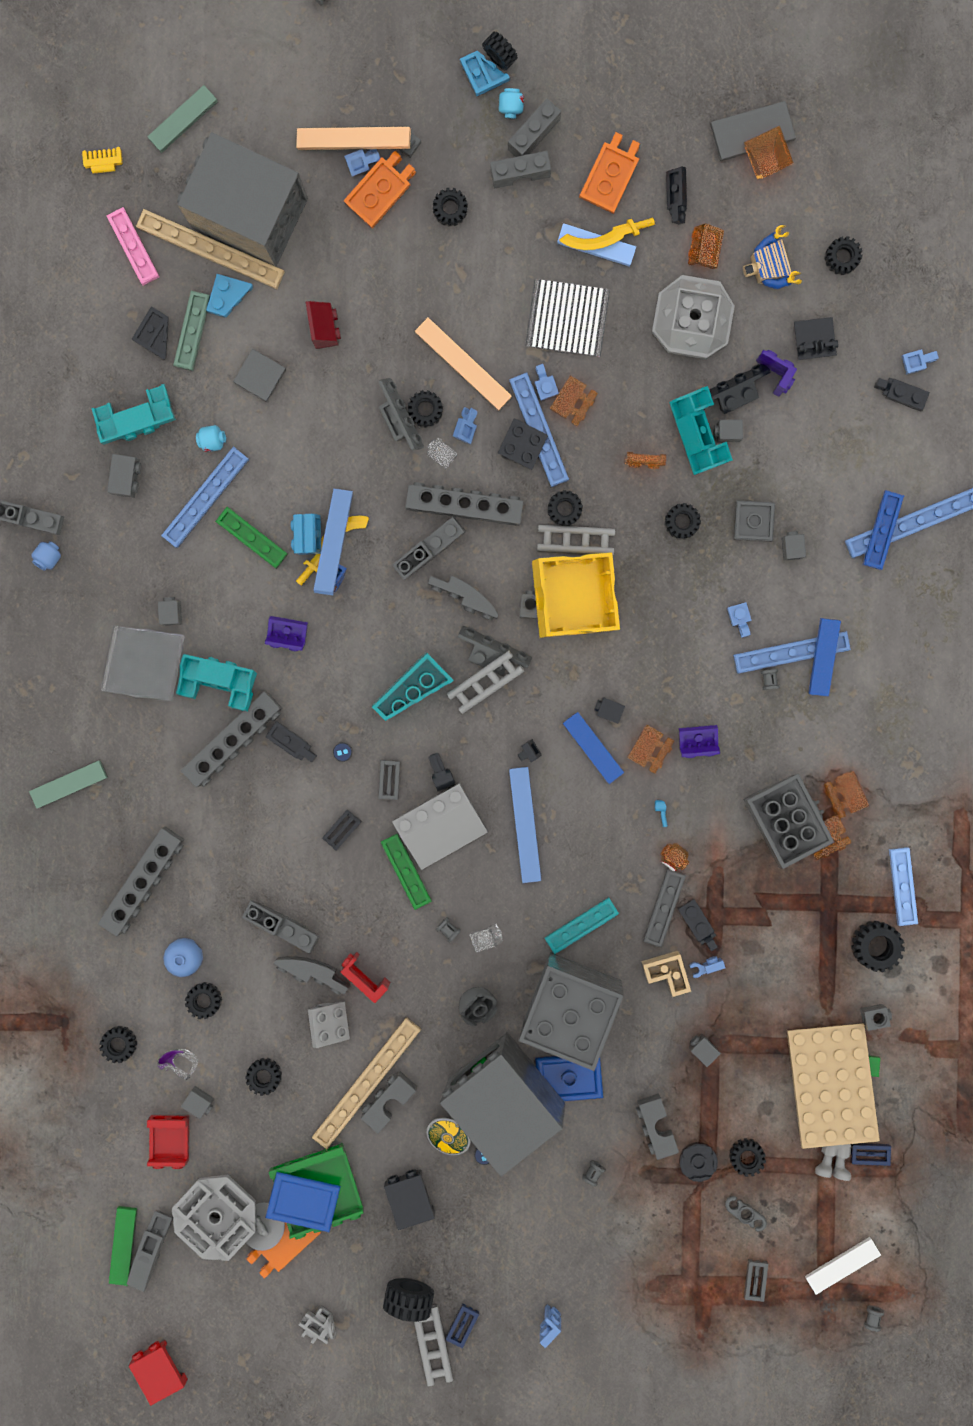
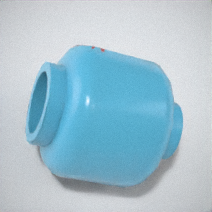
(511, 103)
(210, 438)

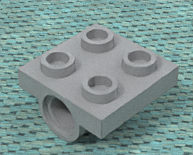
(328, 1024)

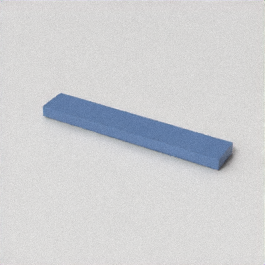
(535, 418)
(205, 497)
(333, 542)
(783, 654)
(525, 824)

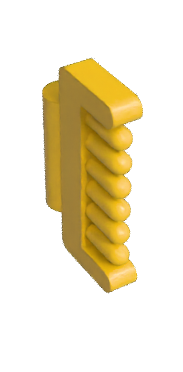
(104, 164)

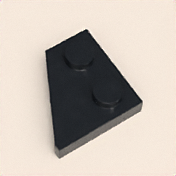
(153, 333)

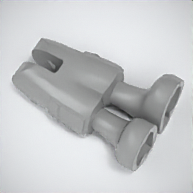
(839, 1170)

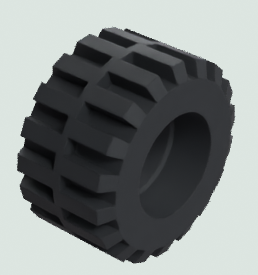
(892, 951)
(408, 1299)

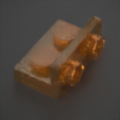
(705, 246)

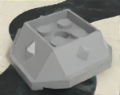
(687, 336)
(212, 1236)

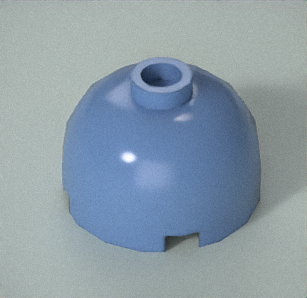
(183, 957)

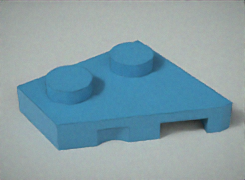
(482, 73)
(226, 294)

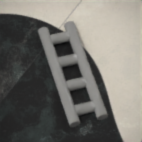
(567, 531)
(488, 670)
(441, 1353)

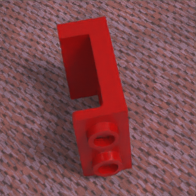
(362, 981)
(168, 1141)
(156, 1372)

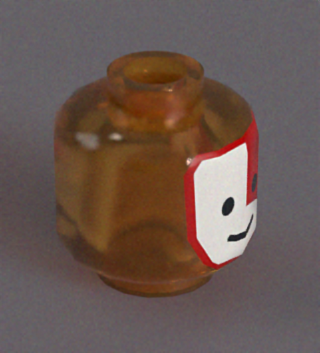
(674, 857)

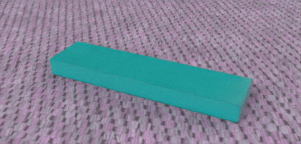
(581, 925)

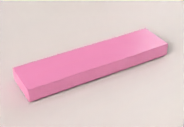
(133, 246)

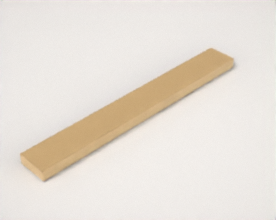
(210, 249)
(366, 1083)

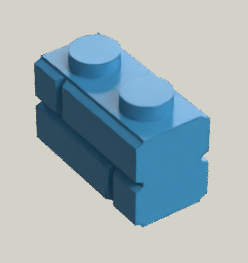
(306, 534)

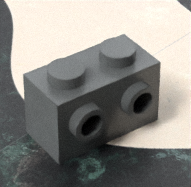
(124, 475)

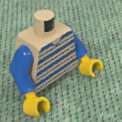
(771, 262)

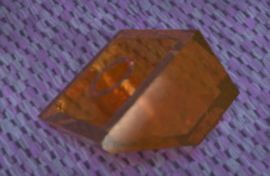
(768, 153)

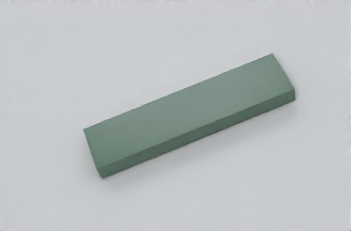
(182, 119)
(191, 331)
(68, 784)

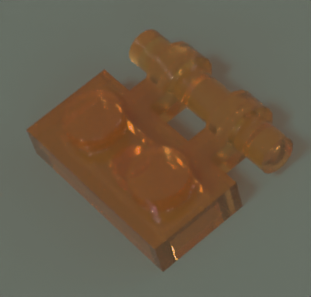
(569, 396)
(646, 745)
(851, 792)
(835, 829)

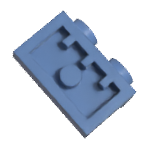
(550, 1326)

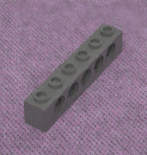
(415, 503)
(193, 768)
(110, 919)

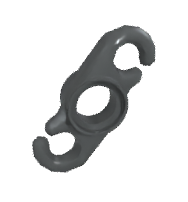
(755, 1215)

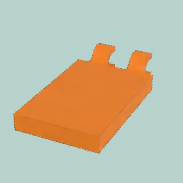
(610, 174)
(379, 189)
(281, 1253)

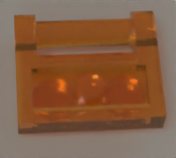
(652, 461)

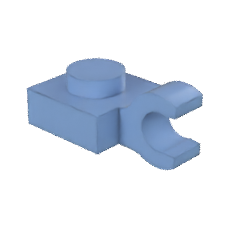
(358, 161)
(917, 361)
(545, 385)
(465, 428)
(739, 616)
(711, 965)

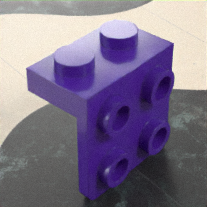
(783, 368)

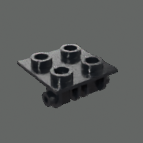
(815, 338)
(522, 444)

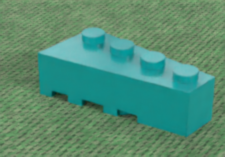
(415, 684)

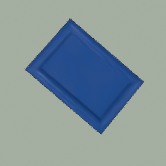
(571, 1080)
(303, 1202)

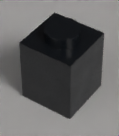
(609, 710)

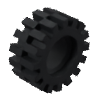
(500, 50)
(452, 195)
(835, 264)
(429, 397)
(553, 508)
(690, 512)
(192, 1004)
(126, 1036)
(258, 1087)
(756, 1165)

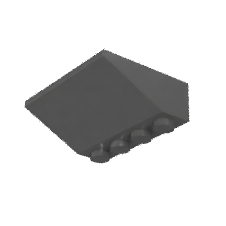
(788, 821)

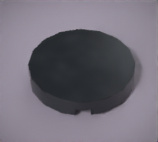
(698, 1161)

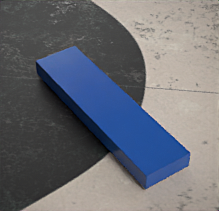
(883, 530)
(824, 657)
(593, 747)

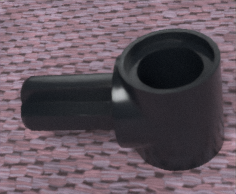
(442, 777)

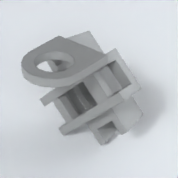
(318, 1321)

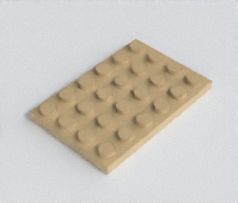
(833, 1085)

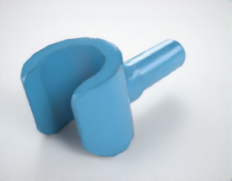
(661, 806)

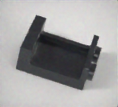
(409, 1199)

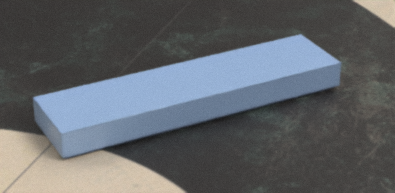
(617, 252)
(903, 886)

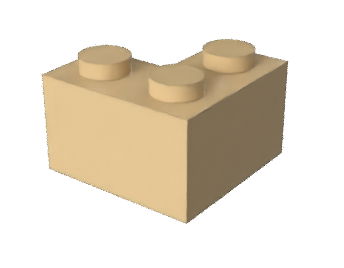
(670, 968)

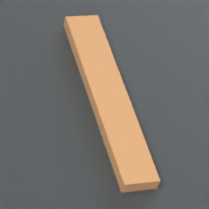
(353, 138)
(463, 364)

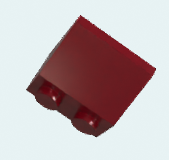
(322, 324)

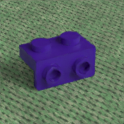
(286, 633)
(699, 741)

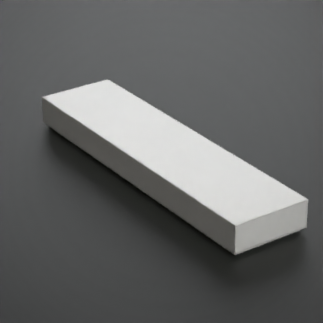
(842, 1265)

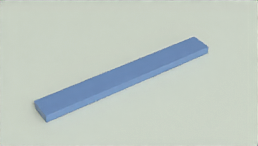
(917, 521)

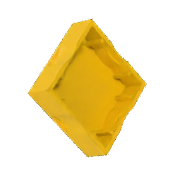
(575, 595)

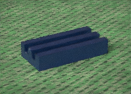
(887, 1162)
(455, 1340)

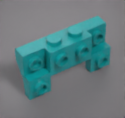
(135, 420)
(696, 432)
(217, 675)

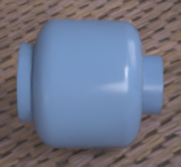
(46, 555)

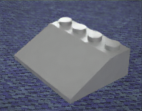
(440, 826)

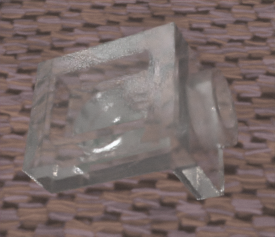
(441, 453)
(486, 938)

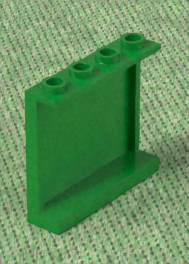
(331, 1167)

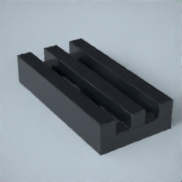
(331, 842)

